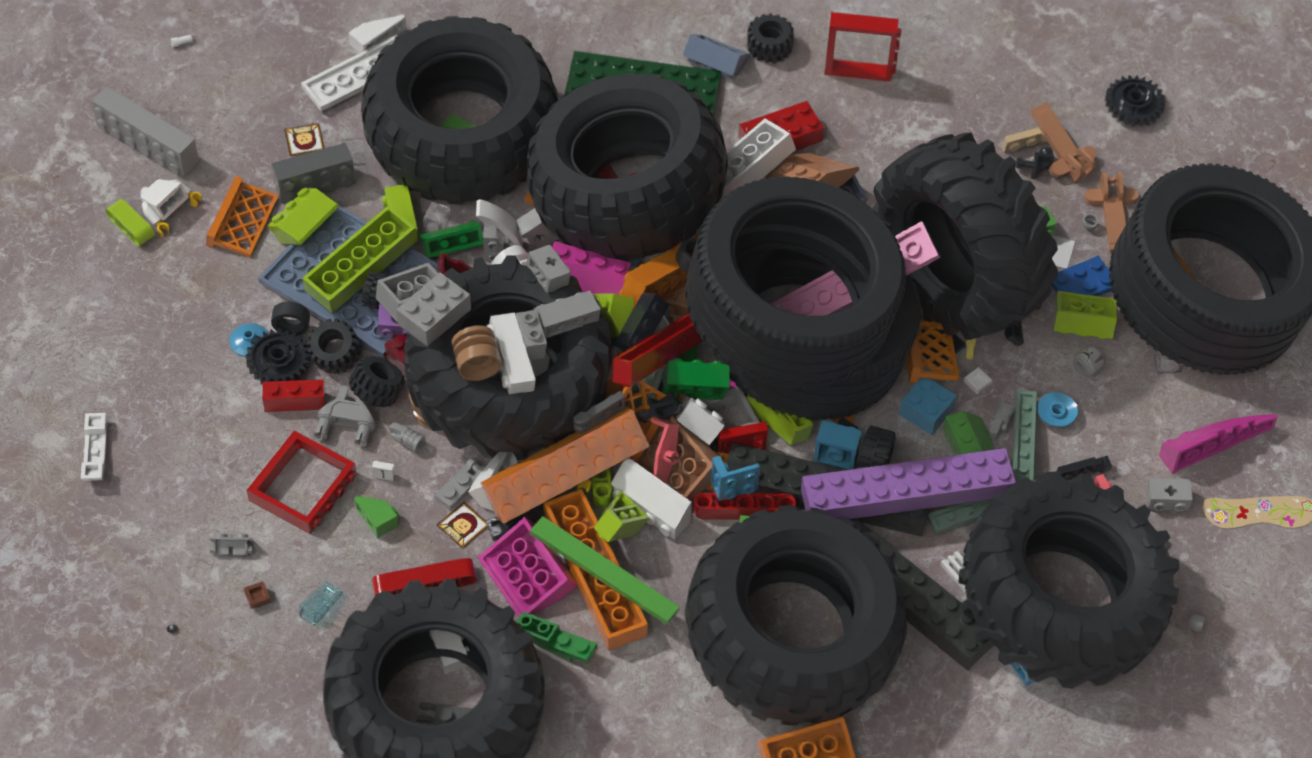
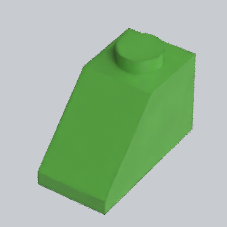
(377, 514)

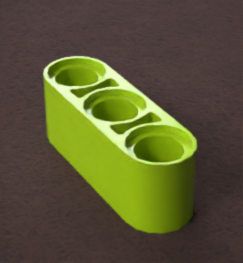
(130, 222)
(601, 486)

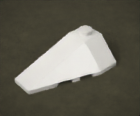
(499, 463)

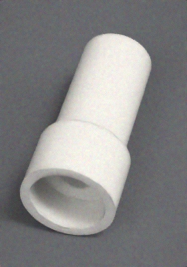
(175, 42)

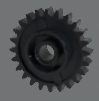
(1135, 100)
(263, 356)

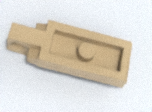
(1023, 139)

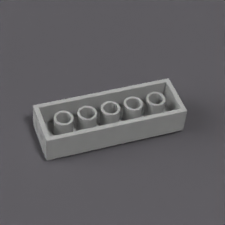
(145, 132)

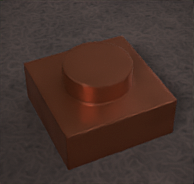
(257, 595)

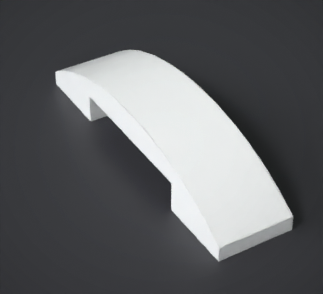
(492, 214)
(95, 447)

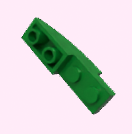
(556, 641)

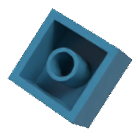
(927, 405)
(837, 445)

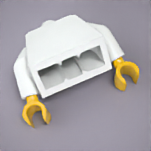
(163, 199)

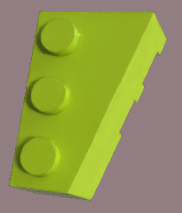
(788, 427)
(621, 519)

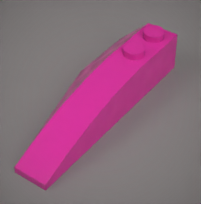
(1212, 439)

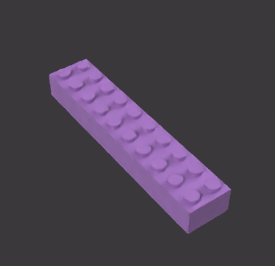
(909, 485)

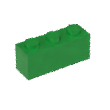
(452, 239)

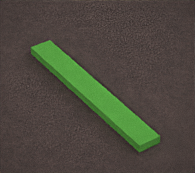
(605, 570)

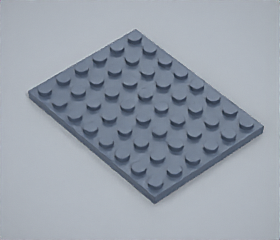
(286, 276)

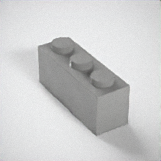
(568, 313)

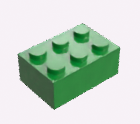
(696, 379)

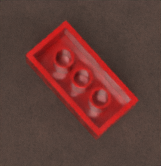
(797, 120)

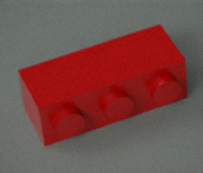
(293, 395)

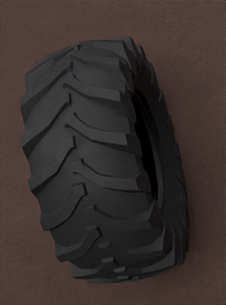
(984, 227)
(484, 411)
(1047, 633)
(396, 634)

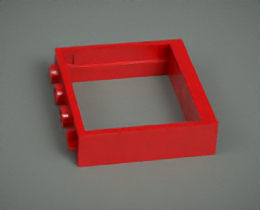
(866, 25)
(294, 442)

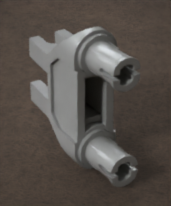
(345, 414)

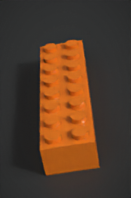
(564, 465)
(614, 615)

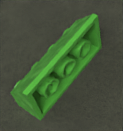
(966, 433)

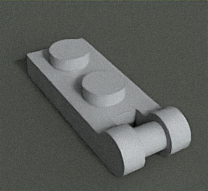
(459, 485)

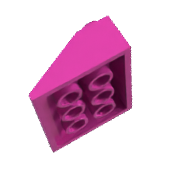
(593, 270)
(527, 570)

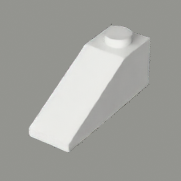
(375, 32)

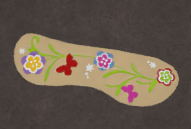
(1277, 510)

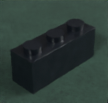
(642, 321)

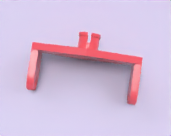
(666, 450)

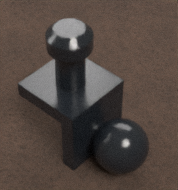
(1042, 160)
(661, 408)

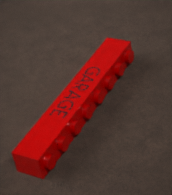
(655, 352)

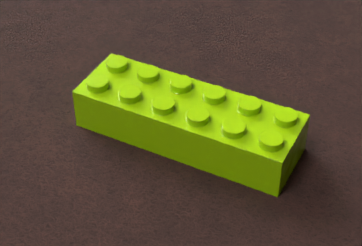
(365, 251)

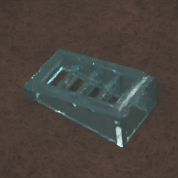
(314, 614)

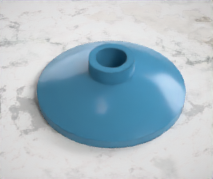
(239, 339)
(1058, 403)

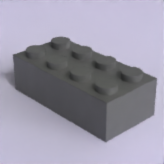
(319, 169)

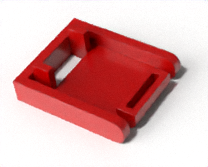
(744, 436)

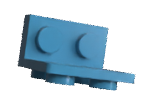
(735, 482)

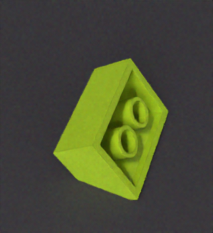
(302, 216)
(615, 311)
(1085, 315)

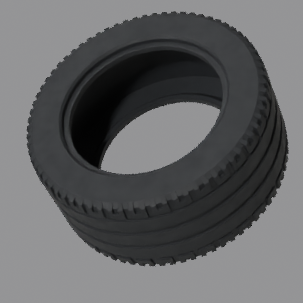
(1180, 313)

